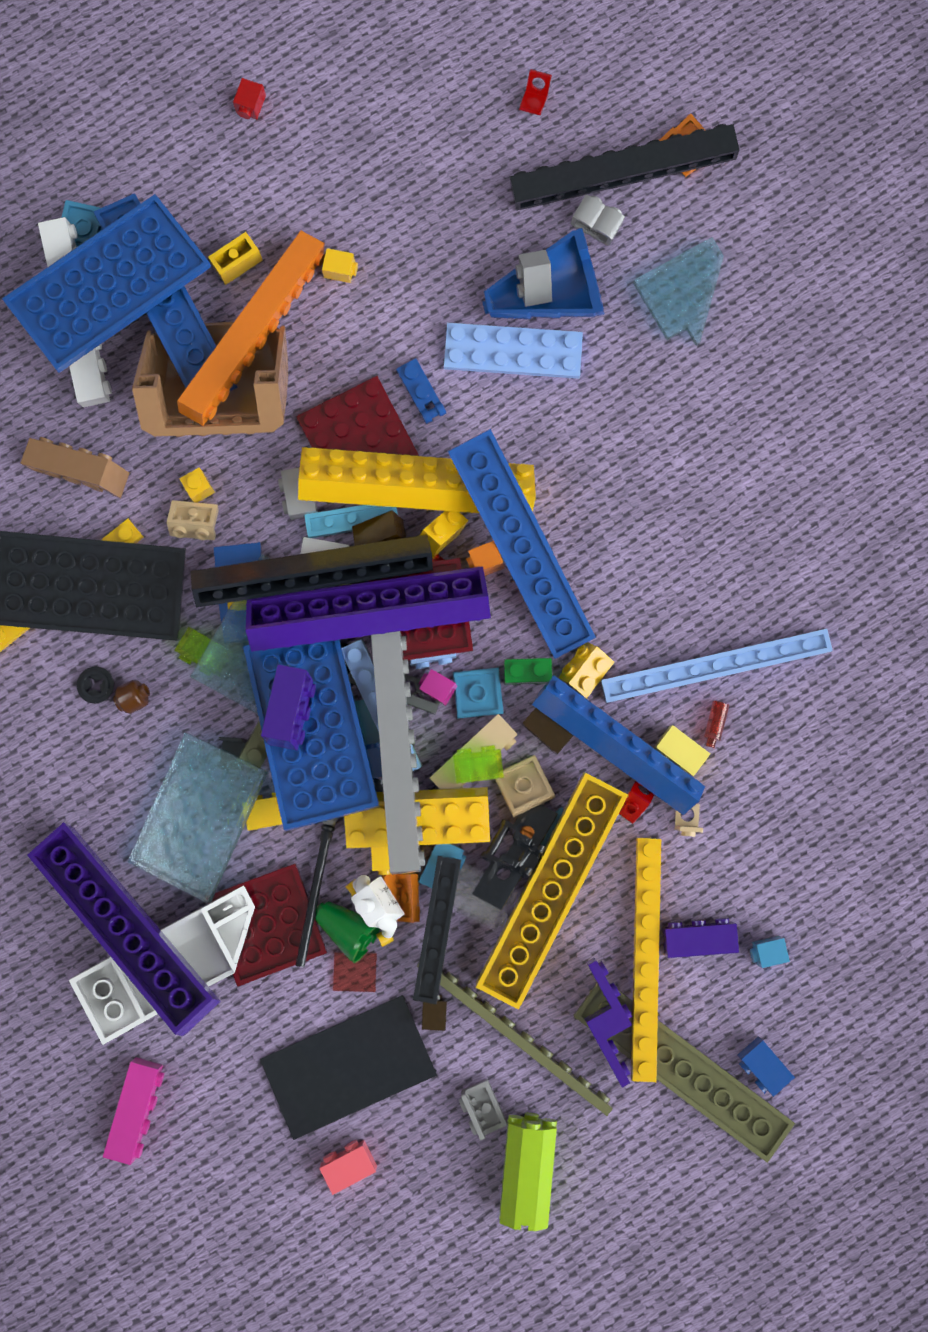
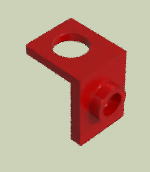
(535, 98)
(635, 803)

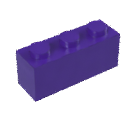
(700, 938)

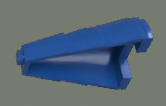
(573, 286)

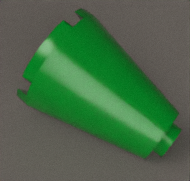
(346, 929)

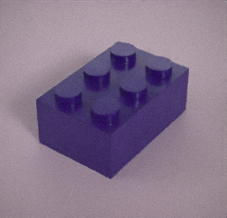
(288, 707)

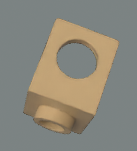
(691, 827)

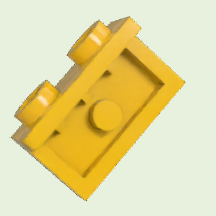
(586, 669)

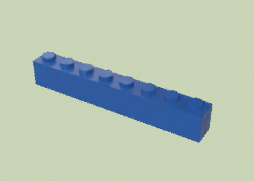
(619, 745)

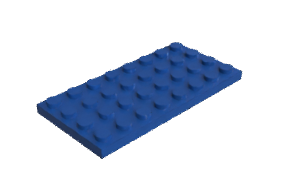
(106, 283)
(331, 768)

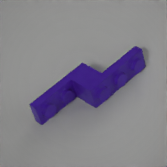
(609, 1021)

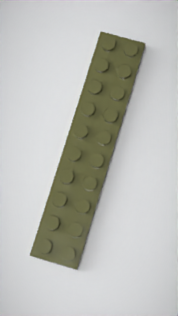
(703, 1084)

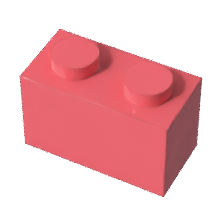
(347, 1166)

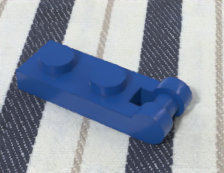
(420, 390)

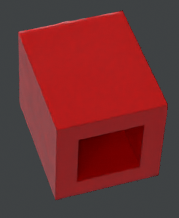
(249, 99)

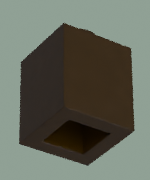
(434, 1015)

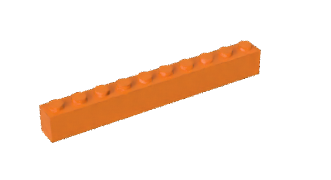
(251, 329)

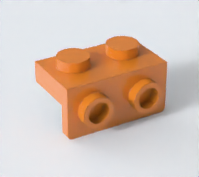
(406, 892)

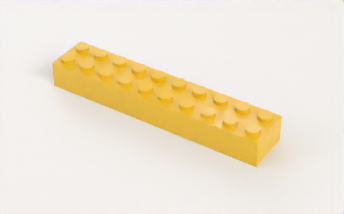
(392, 480)
(551, 890)

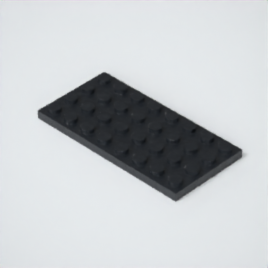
(91, 585)

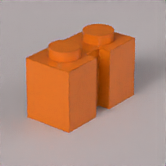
(486, 556)

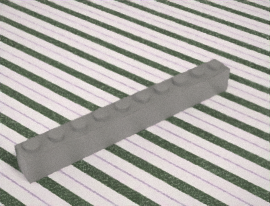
(396, 755)

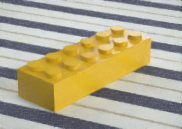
(445, 818)

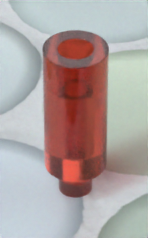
(716, 723)

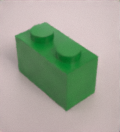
(527, 671)

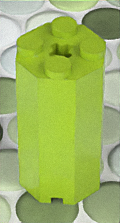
(528, 1172)

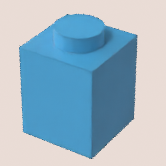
(769, 952)

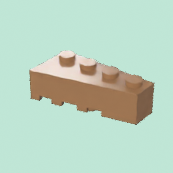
(75, 466)

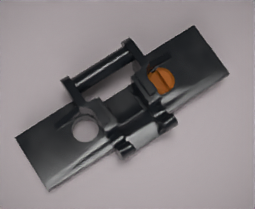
(520, 859)

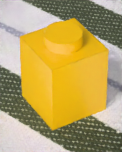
(339, 265)
(197, 485)

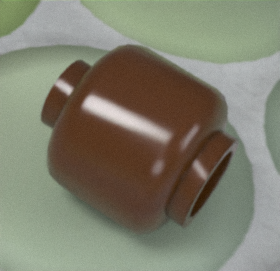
(131, 696)

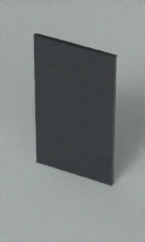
(348, 1067)

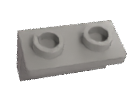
(482, 1108)

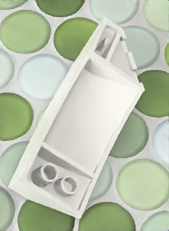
(205, 938)

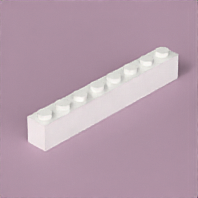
(88, 372)

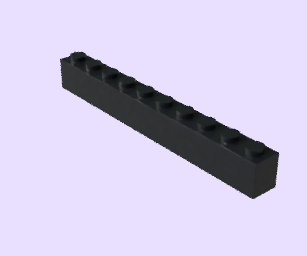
(624, 166)
(311, 571)

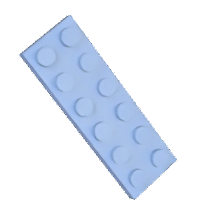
(513, 350)

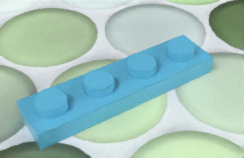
(341, 520)

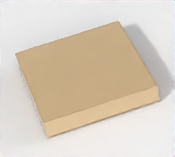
(524, 786)

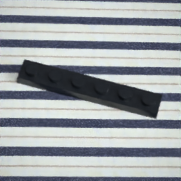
(437, 929)

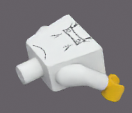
(376, 906)

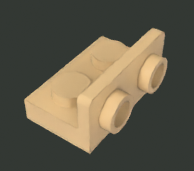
(192, 520)

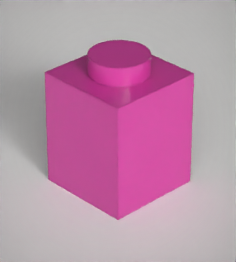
(437, 686)

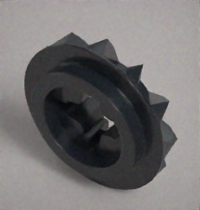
(85, 683)

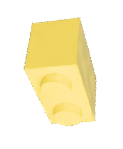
(681, 750)

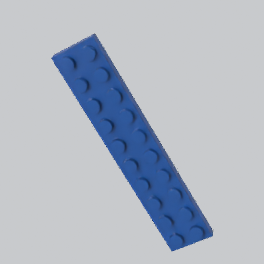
(174, 318)
(521, 543)

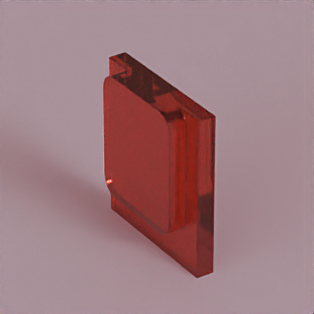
(355, 976)

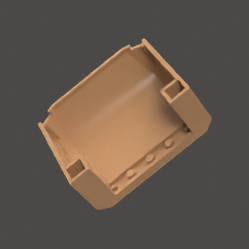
(249, 409)

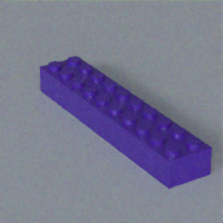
(367, 609)
(124, 929)

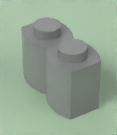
(597, 219)

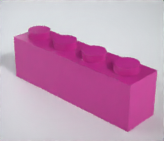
(133, 1110)

